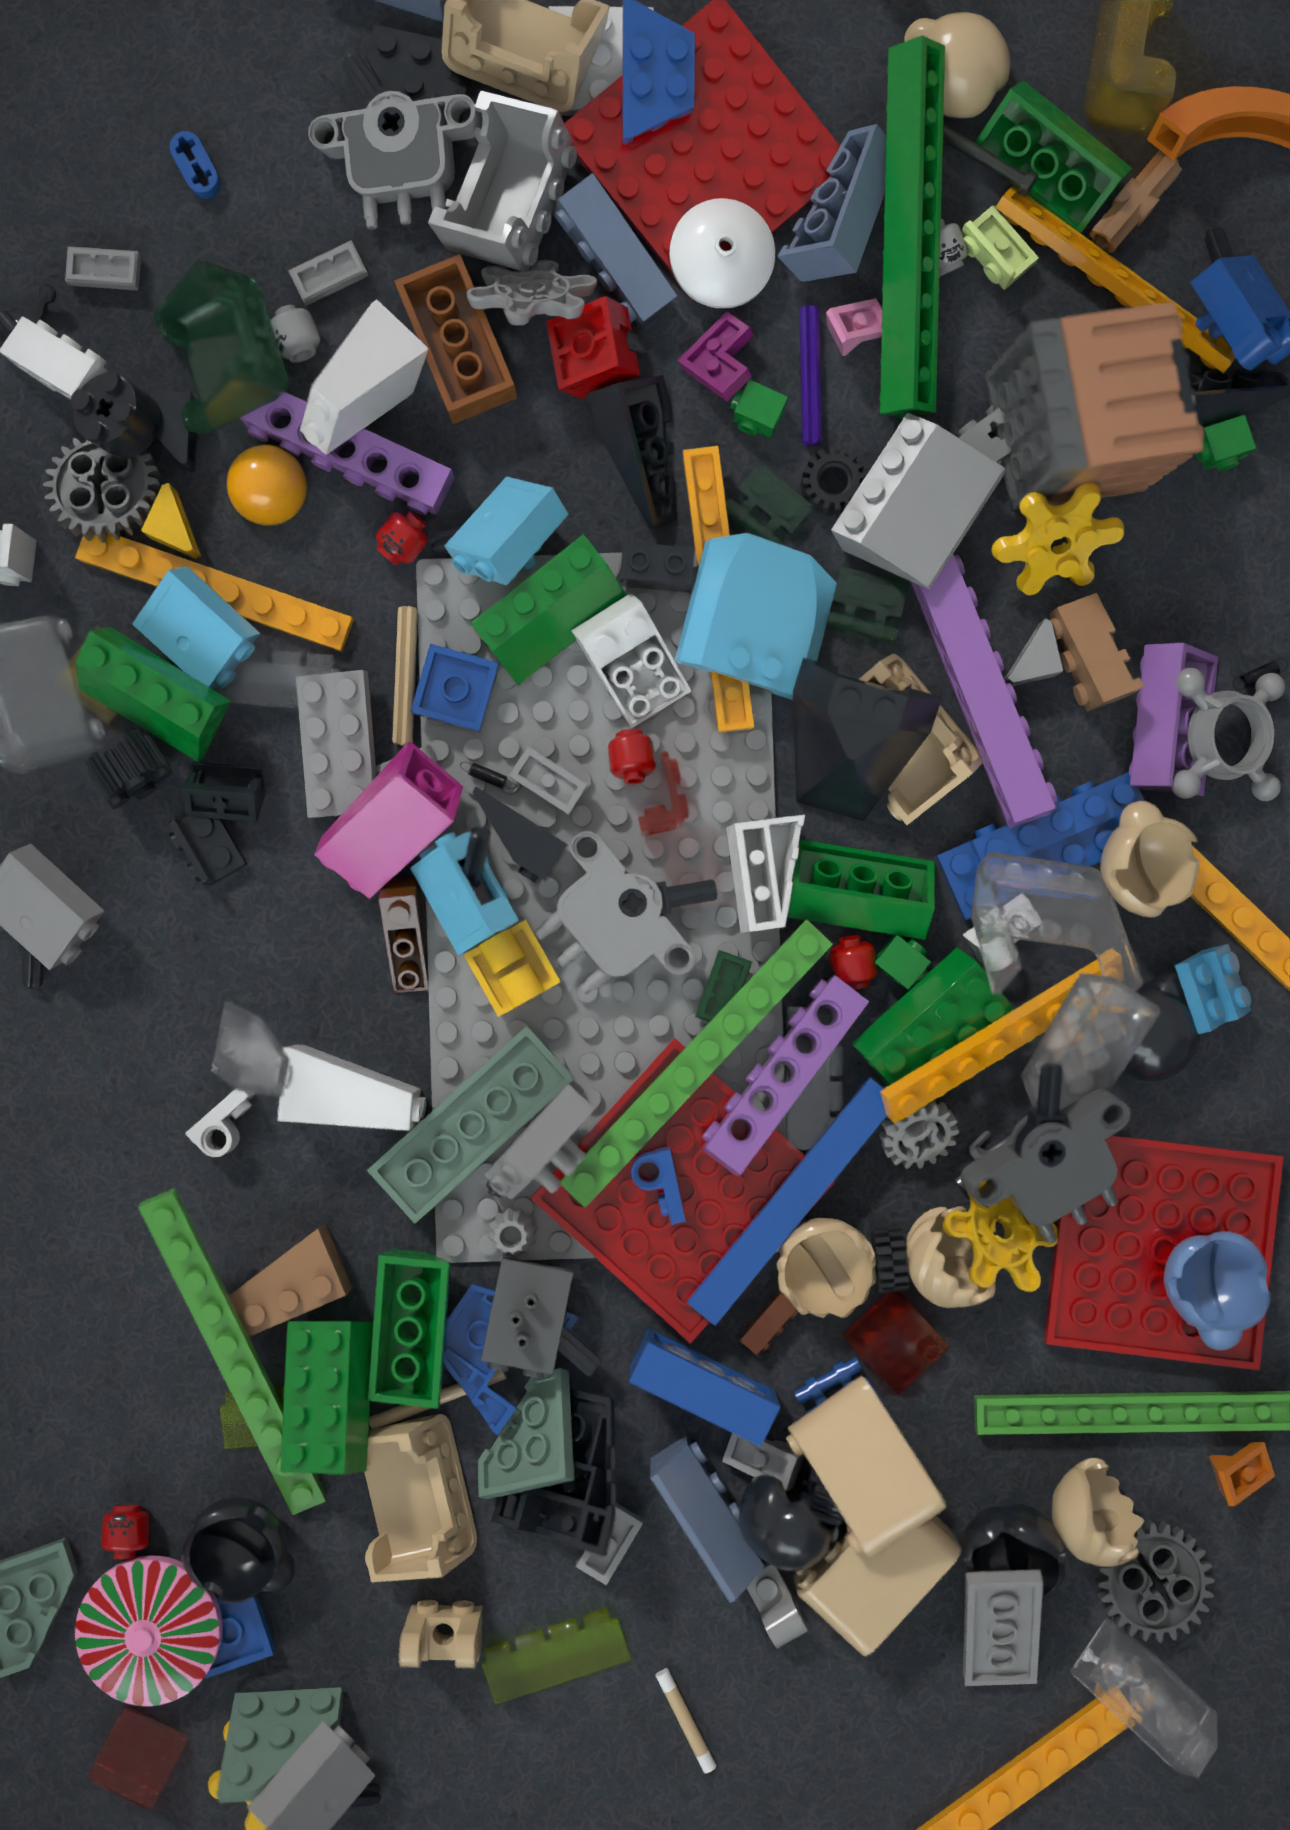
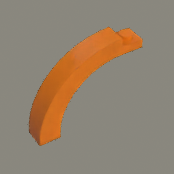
(1222, 114)

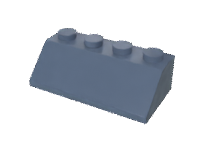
(706, 1515)

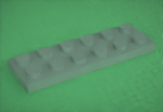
(471, 1124)

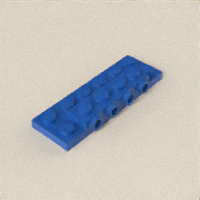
(1069, 834)

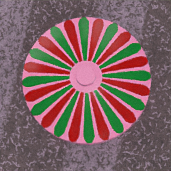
(148, 1631)

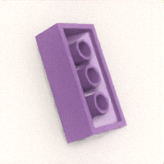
(1165, 715)

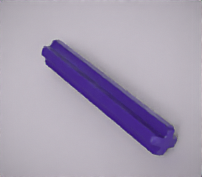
(810, 376)

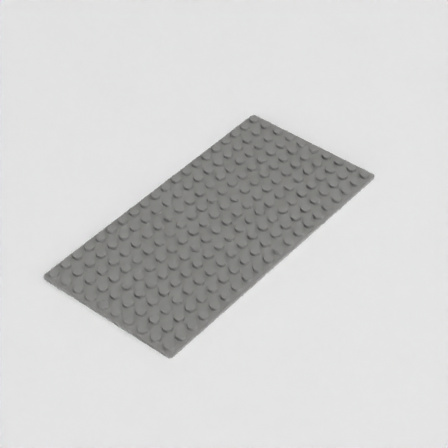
(630, 1018)

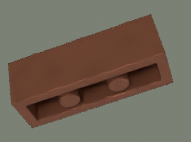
(768, 1323)

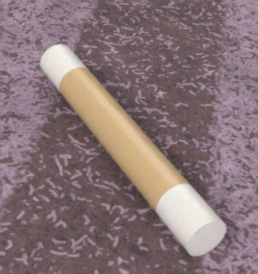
(685, 1720)

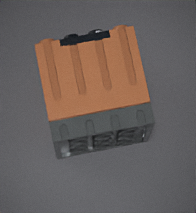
(1095, 403)

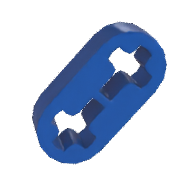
(189, 168)

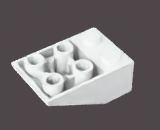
(631, 659)

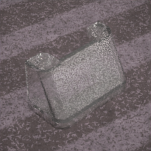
(39, 698)

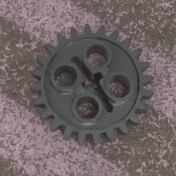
(71, 488)
(1180, 1562)

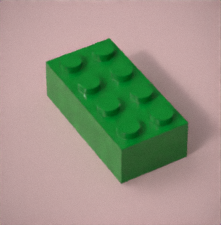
(932, 1018)
(326, 1397)

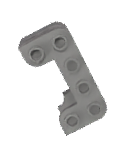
(509, 184)

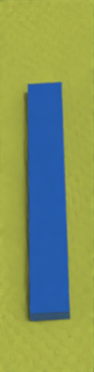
(790, 1203)

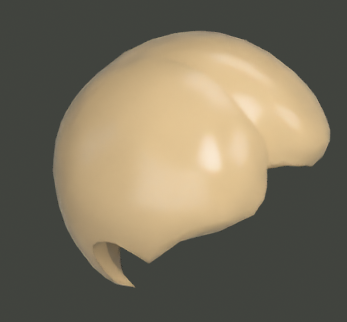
(974, 60)
(1149, 861)

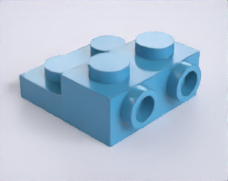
(1213, 988)

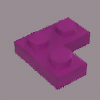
(712, 359)

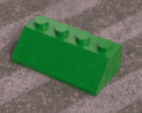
(1072, 165)
(538, 615)
(150, 691)
(862, 889)
(409, 1328)

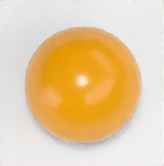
(266, 485)

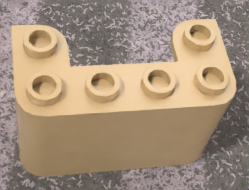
(872, 1596)

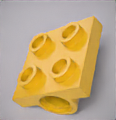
(512, 968)

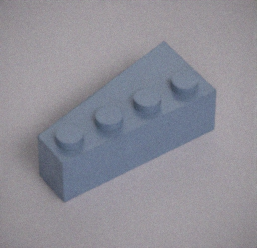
(843, 210)
(613, 249)

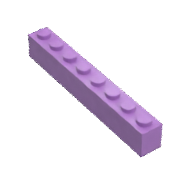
(985, 696)

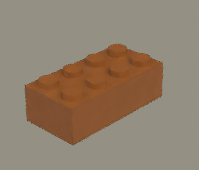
(459, 339)

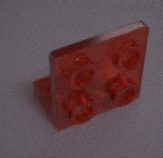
(656, 818)
(896, 1341)
(137, 1758)

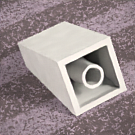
(363, 379)
(346, 1094)

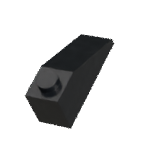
(525, 841)

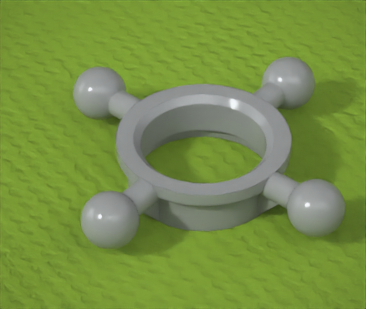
(1202, 728)

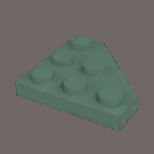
(534, 1443)
(30, 1599)
(267, 1732)

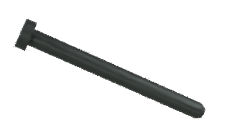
(990, 161)

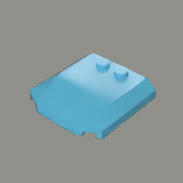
(755, 612)

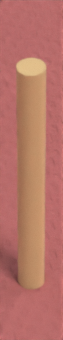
(404, 1411)

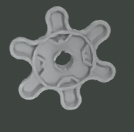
(532, 292)

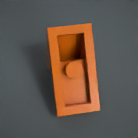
(1243, 1472)

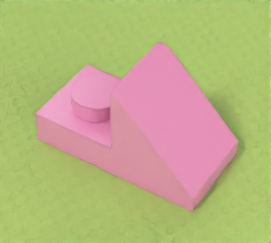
(854, 324)

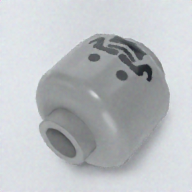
(952, 248)
(295, 333)

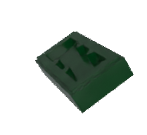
(724, 981)

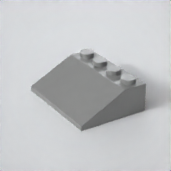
(917, 501)

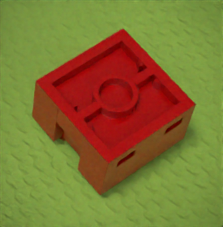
(592, 348)

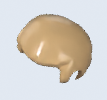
(942, 1263)
(826, 1267)
(1094, 1516)

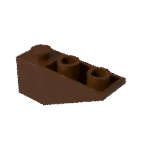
(404, 934)

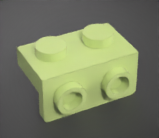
(998, 248)

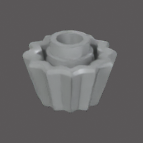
(512, 1232)

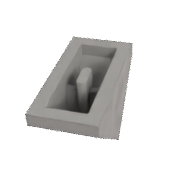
(1038, 658)

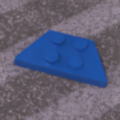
(654, 70)

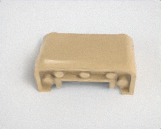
(523, 46)
(940, 761)
(866, 1468)
(417, 1501)

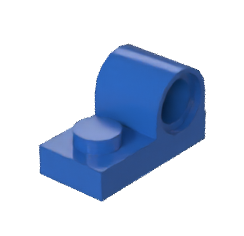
(670, 1201)

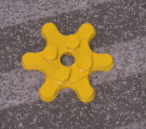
(1052, 523)
(993, 1252)

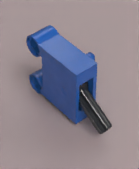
(1242, 305)

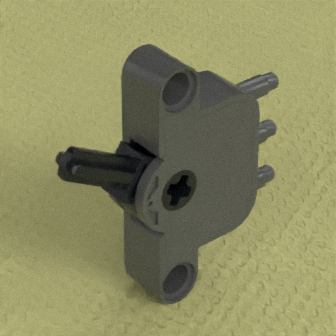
(1053, 1157)

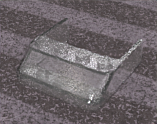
(1046, 905)

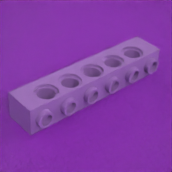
(369, 447)
(845, 1007)

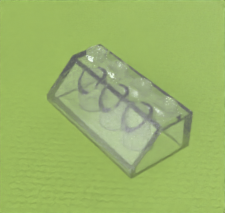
(1091, 1037)
(249, 1054)
(1149, 1698)

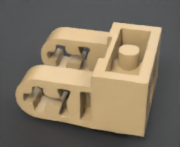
(424, 1642)

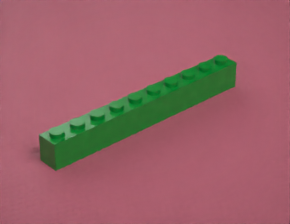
(912, 227)

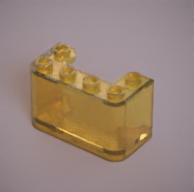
(1123, 85)

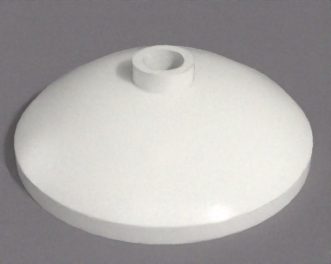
(716, 275)

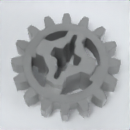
(920, 1135)

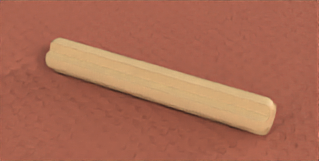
(405, 675)

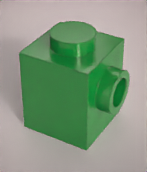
(758, 409)
(1226, 444)
(903, 961)

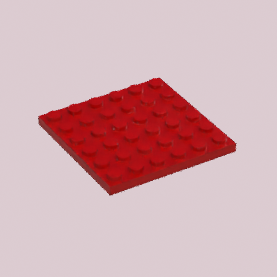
(741, 143)
(626, 1223)
(1112, 1268)

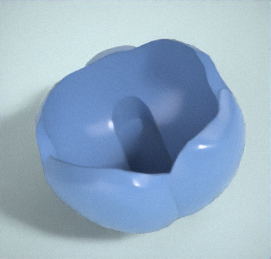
(1218, 1286)

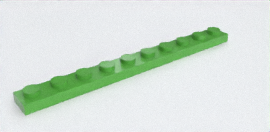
(696, 1062)
(227, 1341)
(1132, 1412)

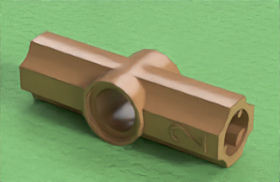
(1135, 202)

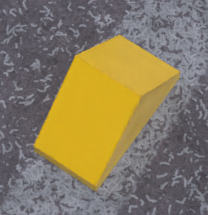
(169, 523)

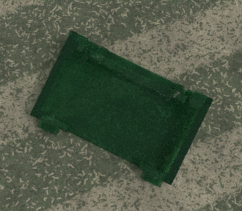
(227, 342)

